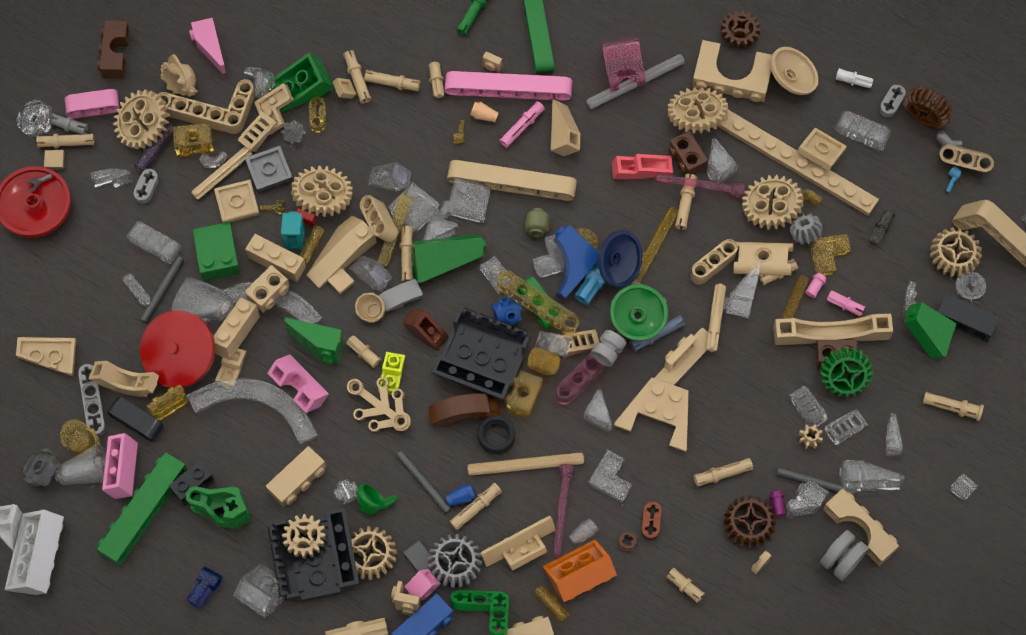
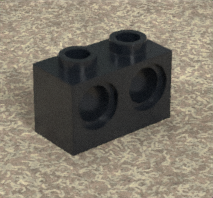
(196, 476)

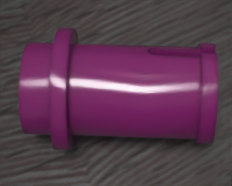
(778, 503)

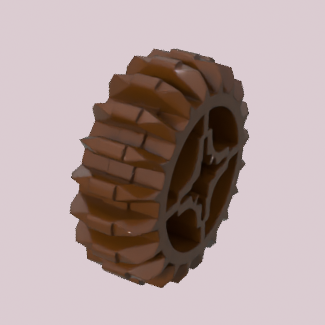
(928, 107)
(758, 521)

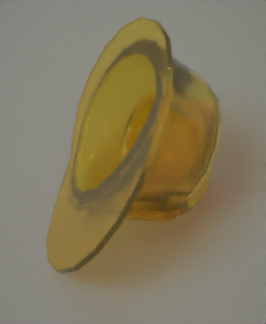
(78, 436)

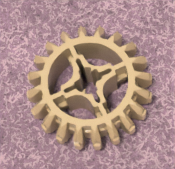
(940, 251)
(377, 555)

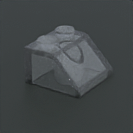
(259, 590)

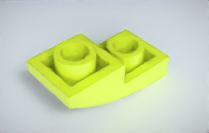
(392, 370)

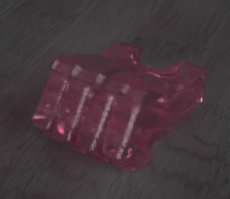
(623, 60)

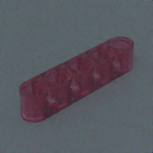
(582, 372)

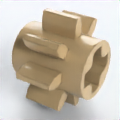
(808, 441)

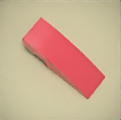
(641, 166)

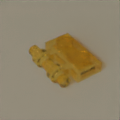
(168, 402)

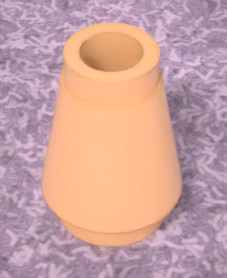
(483, 112)

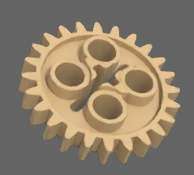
(152, 114)
(687, 115)
(321, 191)
(760, 198)

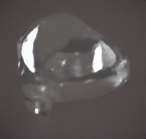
(263, 80)

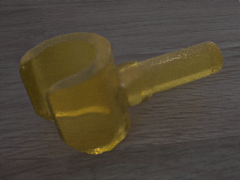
(459, 136)
(274, 207)

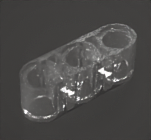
(863, 130)
(153, 242)

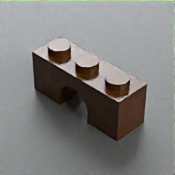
(114, 34)

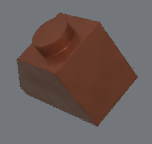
(425, 328)

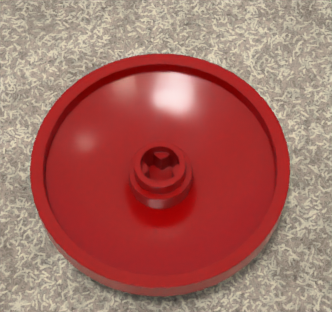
(37, 211)
(177, 348)

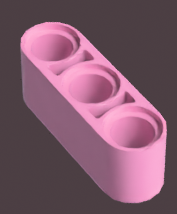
(92, 103)

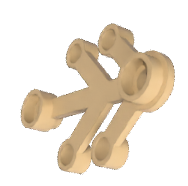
(382, 406)

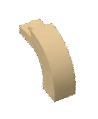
(123, 381)

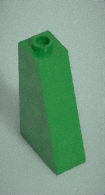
(444, 254)

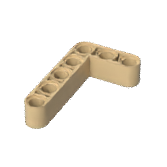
(210, 111)
(996, 223)

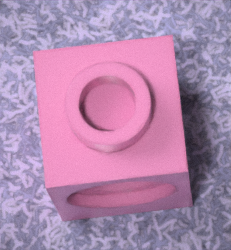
(422, 584)

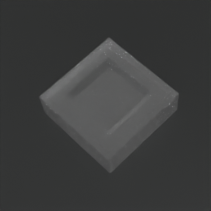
(963, 487)

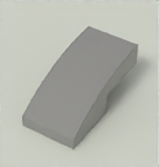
(401, 294)

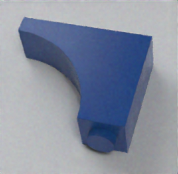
(578, 258)

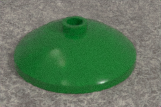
(643, 301)

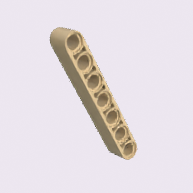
(514, 180)

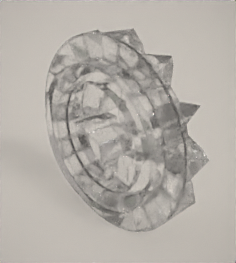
(976, 280)

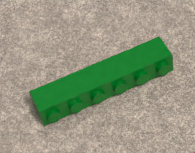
(141, 510)

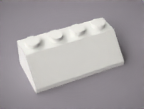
(34, 552)

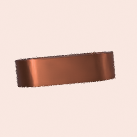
(656, 521)

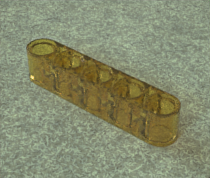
(532, 294)

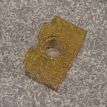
(184, 134)
(524, 405)

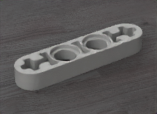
(91, 400)

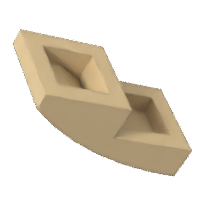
(231, 368)

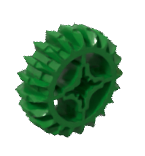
(863, 366)

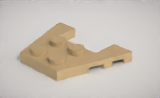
(663, 403)

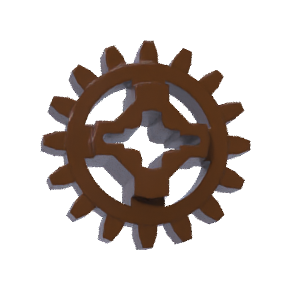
(740, 29)

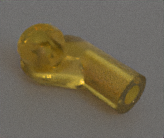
(812, 196)

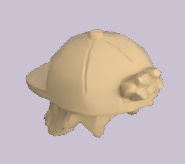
(178, 77)

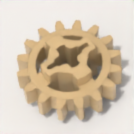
(299, 542)

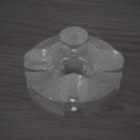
(42, 122)

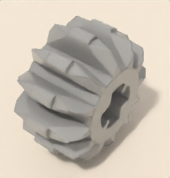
(806, 229)

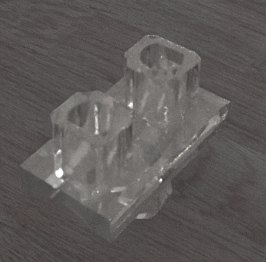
(491, 270)

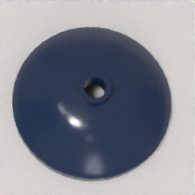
(620, 258)

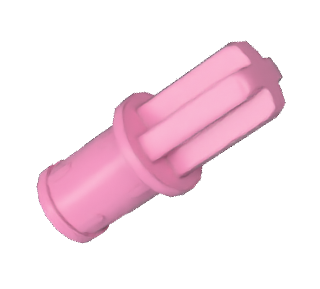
(845, 303)

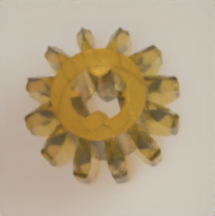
(543, 361)

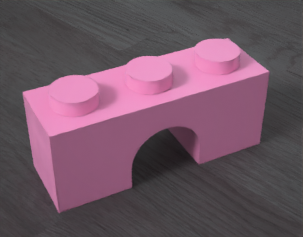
(289, 372)

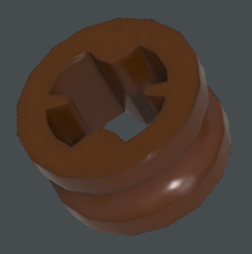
(629, 535)

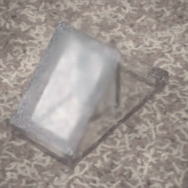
(440, 228)
(597, 412)

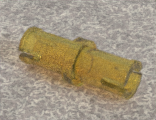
(311, 243)
(551, 603)

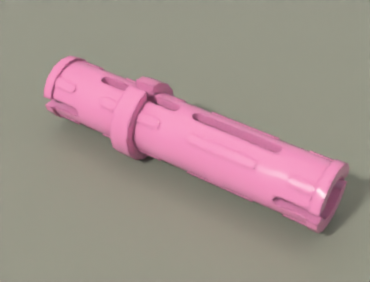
(527, 119)

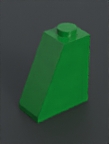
(930, 329)

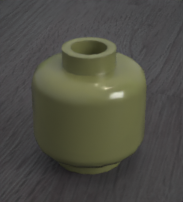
(537, 222)

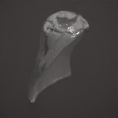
(202, 300)

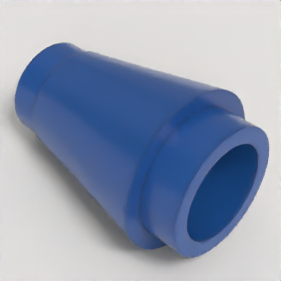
(461, 495)

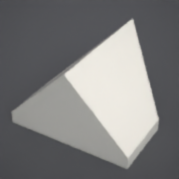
(9, 524)

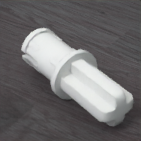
(854, 78)

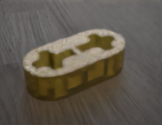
(321, 114)

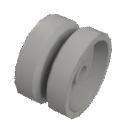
(841, 553)

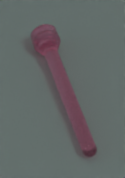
(736, 189)
(566, 472)

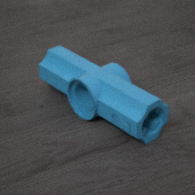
(592, 284)

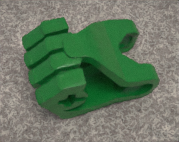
(229, 498)

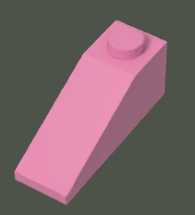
(206, 39)

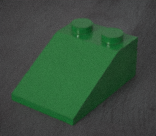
(305, 80)
(216, 251)
(319, 340)

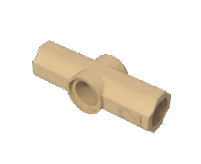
(373, 627)

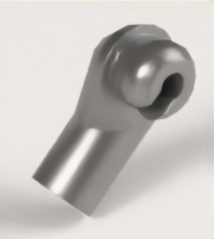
(943, 139)

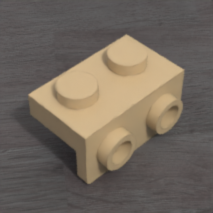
(404, 602)

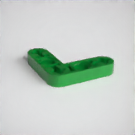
(491, 604)

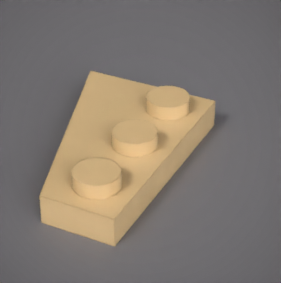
(48, 352)

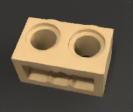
(263, 286)

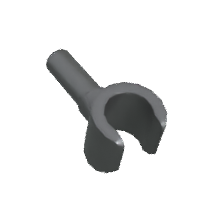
(37, 182)

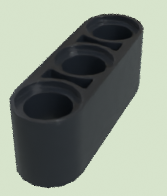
(135, 419)

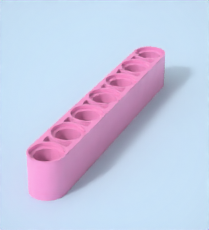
(508, 85)

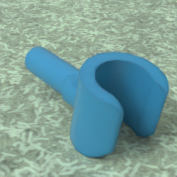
(955, 174)

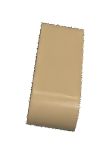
(973, 164)
(378, 218)
(712, 269)

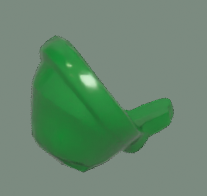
(371, 501)

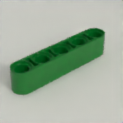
(538, 35)

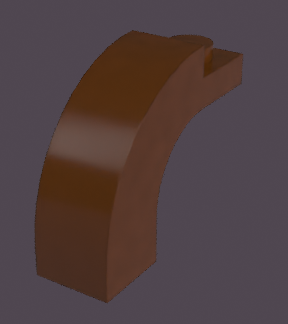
(462, 407)

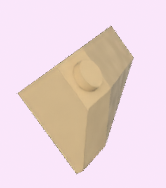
(344, 247)

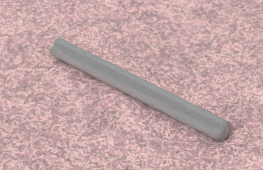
(630, 84)

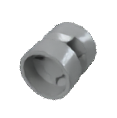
(606, 350)

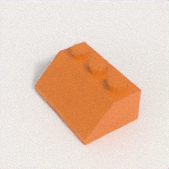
(580, 570)

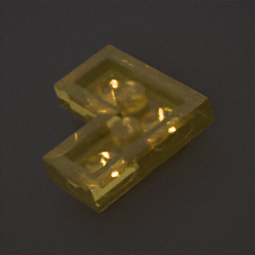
(825, 249)

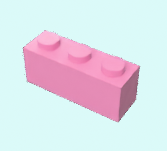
(120, 466)

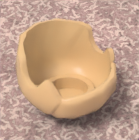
(370, 307)

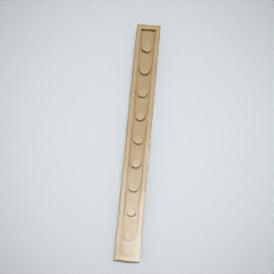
(799, 164)

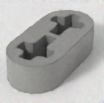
(895, 102)
(149, 188)

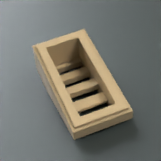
(248, 133)
(577, 336)

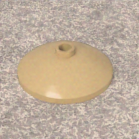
(794, 71)

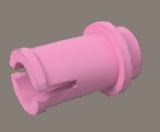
(816, 284)

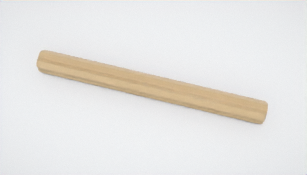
(525, 464)

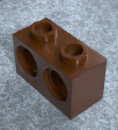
(691, 153)
(827, 346)

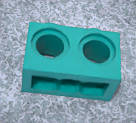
(293, 230)

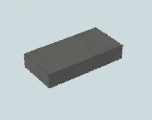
(418, 557)

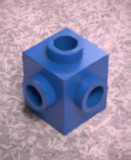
(507, 310)

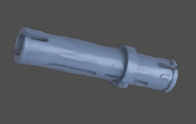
(669, 327)

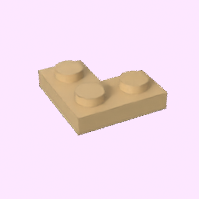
(272, 103)

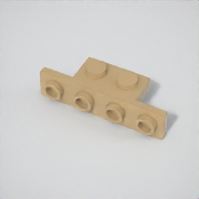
(684, 357)
(521, 546)

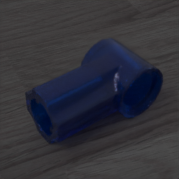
(205, 583)

